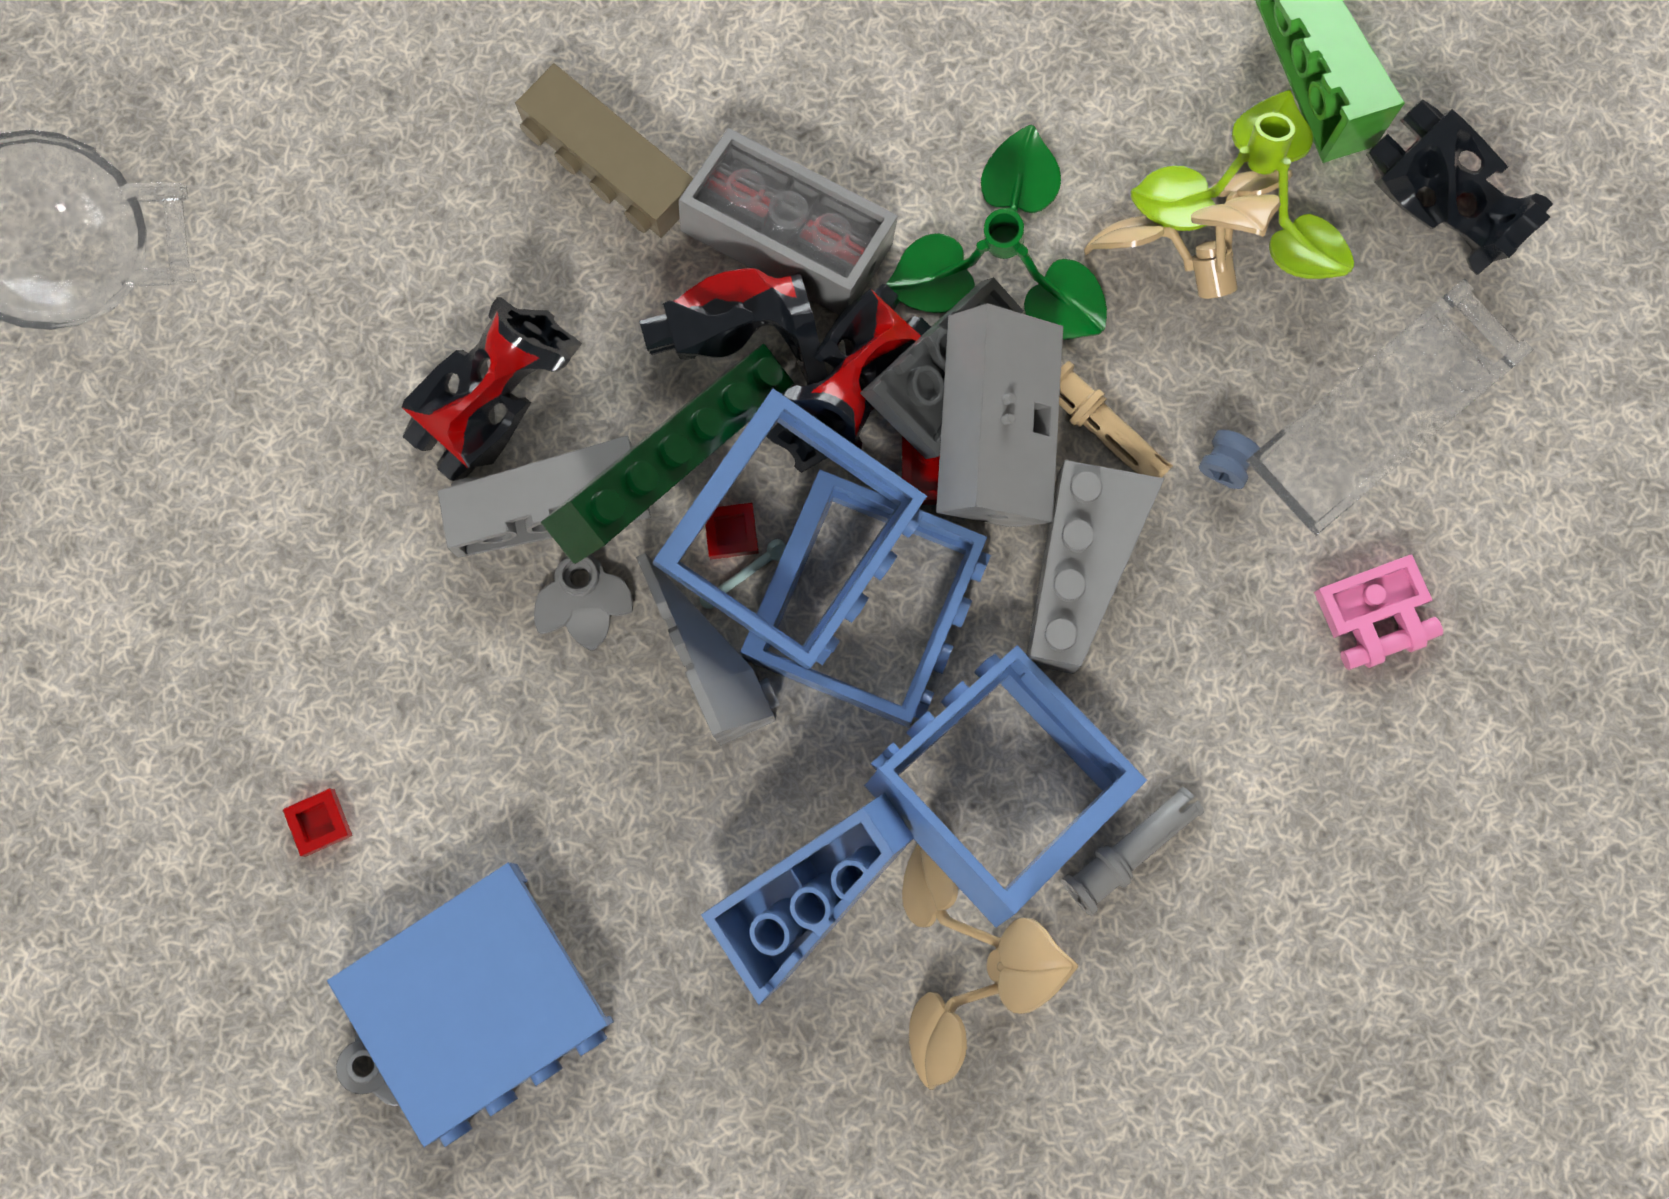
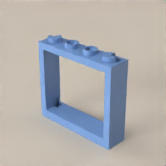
(824, 491)
(874, 562)
(1068, 729)

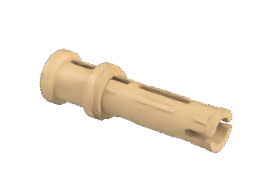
(1089, 409)

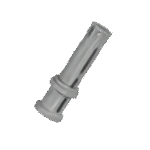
(1115, 865)

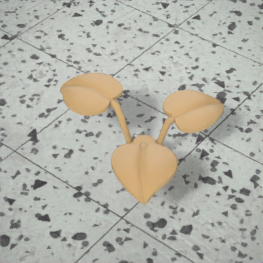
(1213, 264)
(1024, 966)

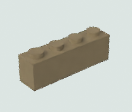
(605, 149)

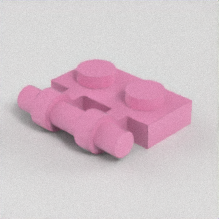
(1375, 596)

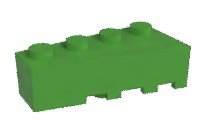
(1332, 74)

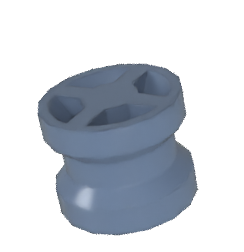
(1228, 459)

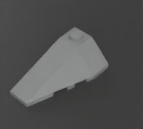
(717, 674)

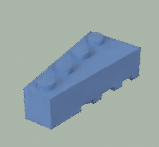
(796, 903)

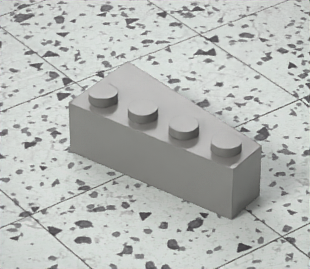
(510, 505)
(1084, 556)

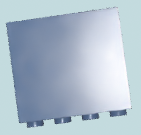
(469, 1006)

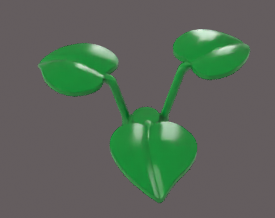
(1017, 176)

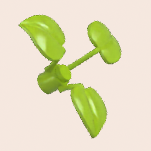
(1269, 140)

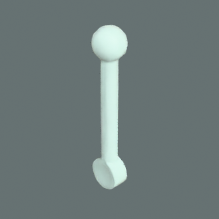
(774, 552)

